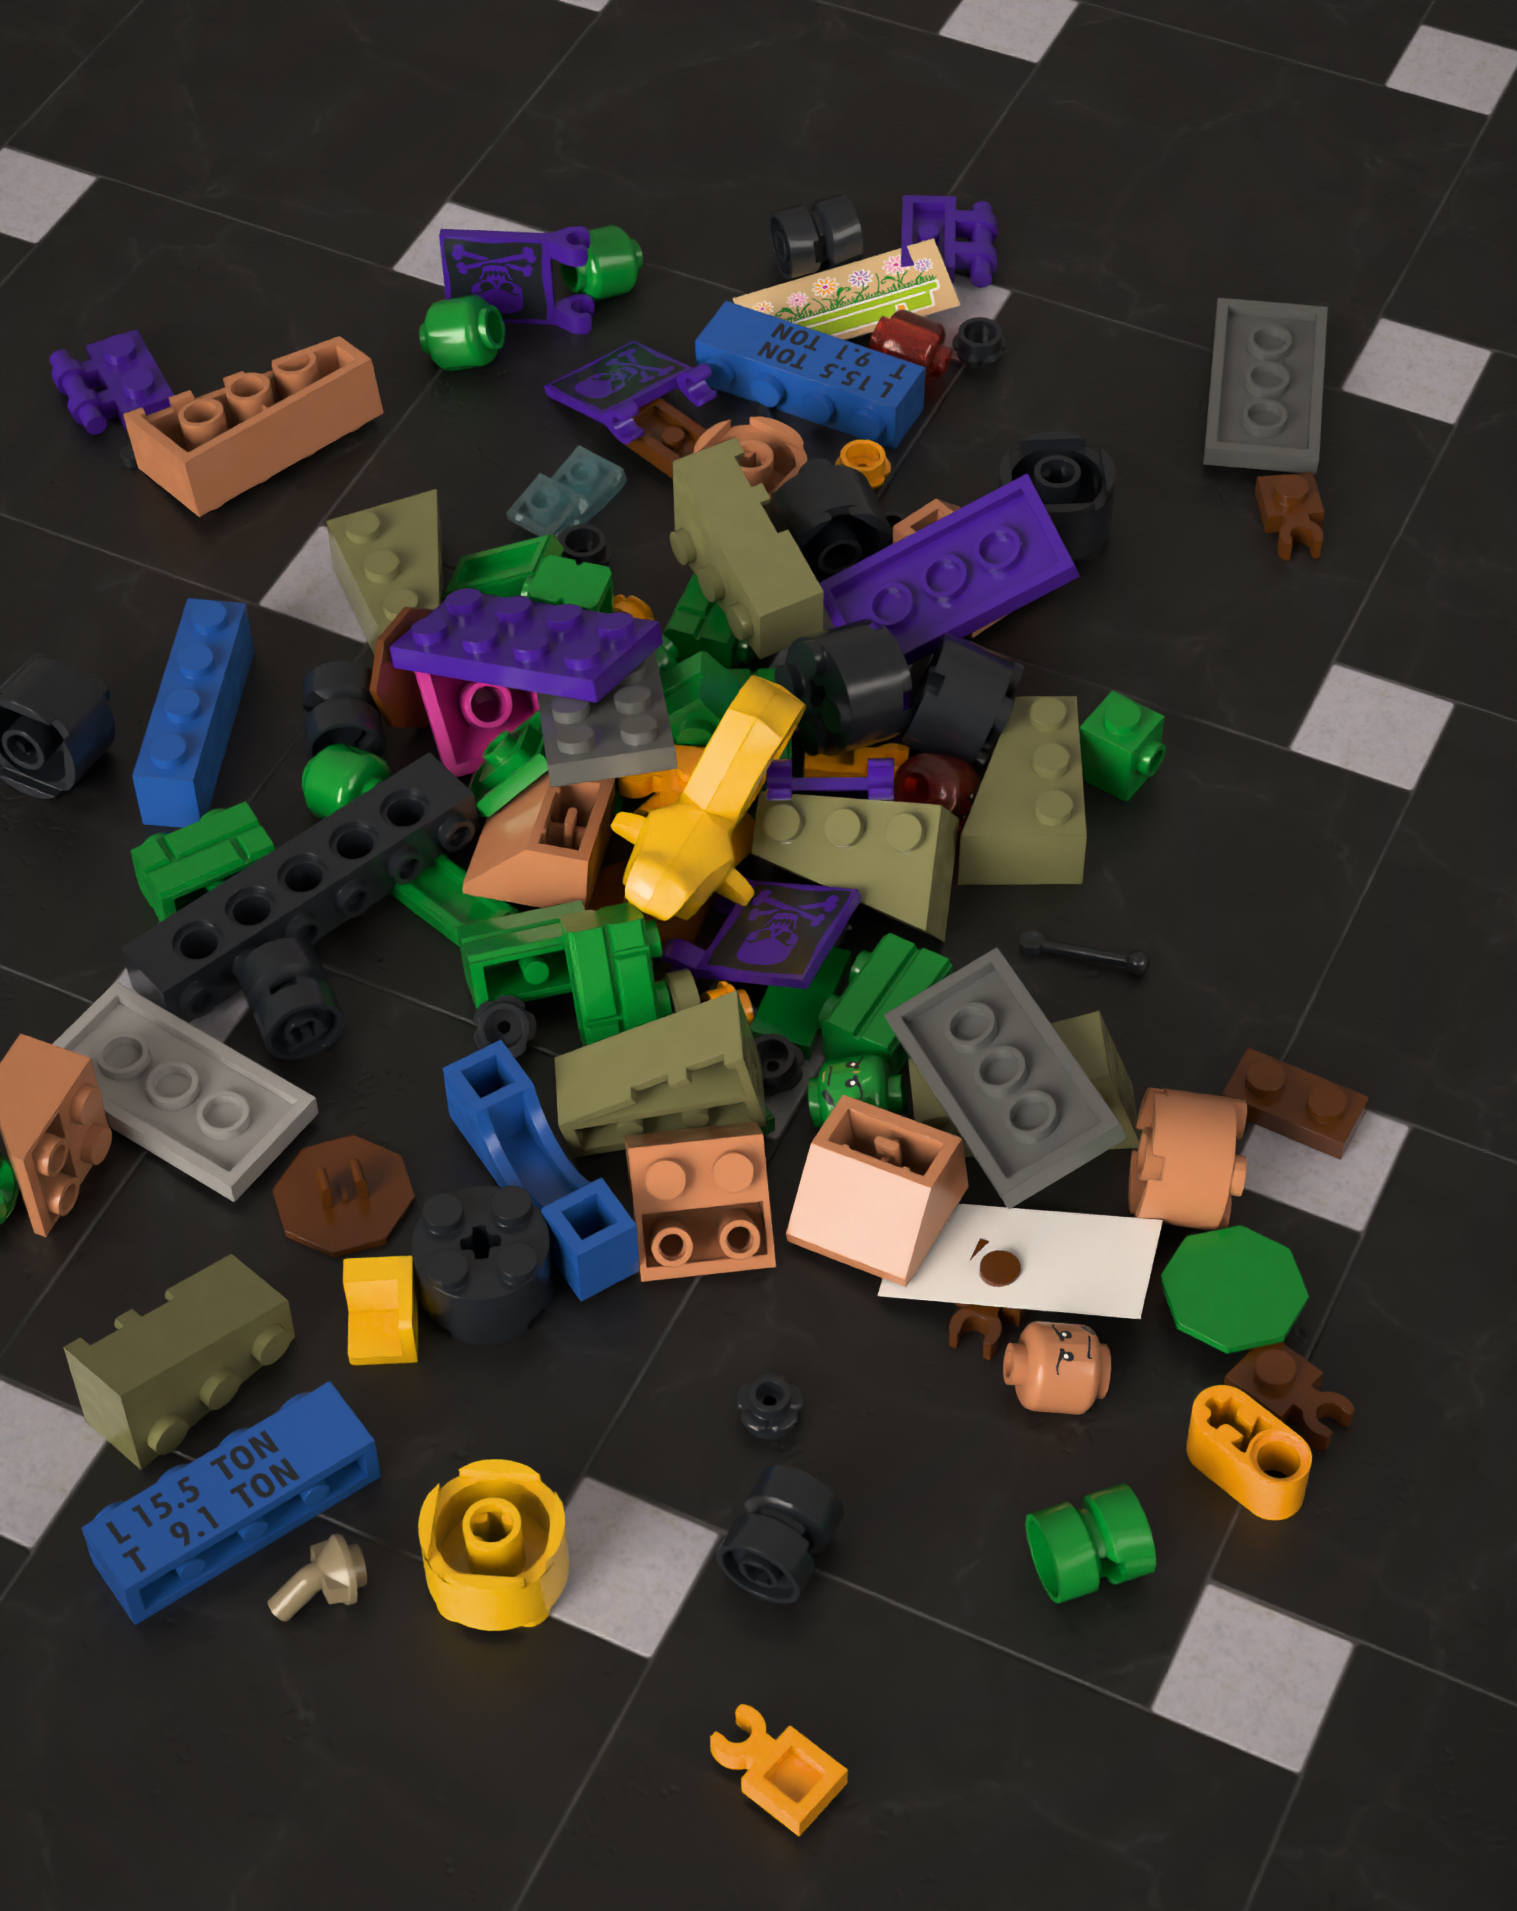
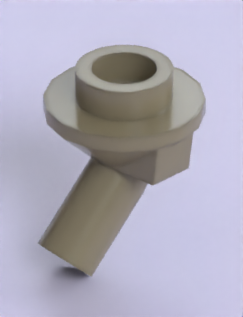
(333, 1569)

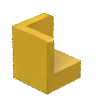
(381, 1310)

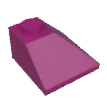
(469, 716)

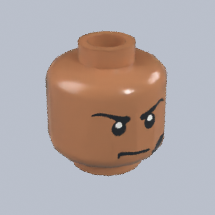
(1058, 1367)

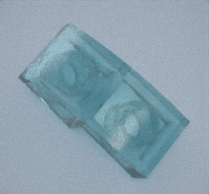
(570, 496)

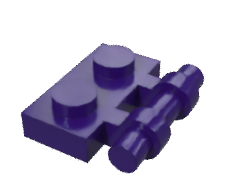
(938, 219)
(124, 372)

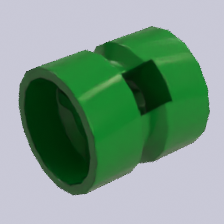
(1082, 1545)

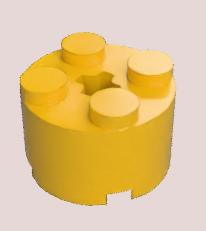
(494, 1546)

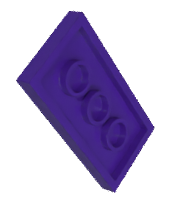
(956, 572)
(527, 645)

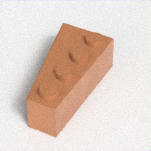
(255, 425)

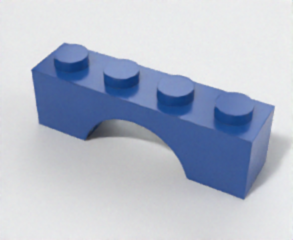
(504, 1124)

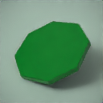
(1234, 1289)

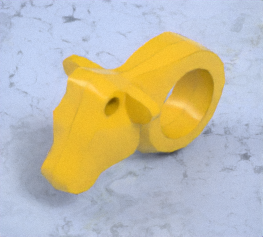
(687, 847)

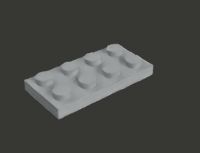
(187, 1092)

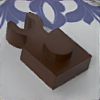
(1293, 509)
(997, 1270)
(1289, 1390)

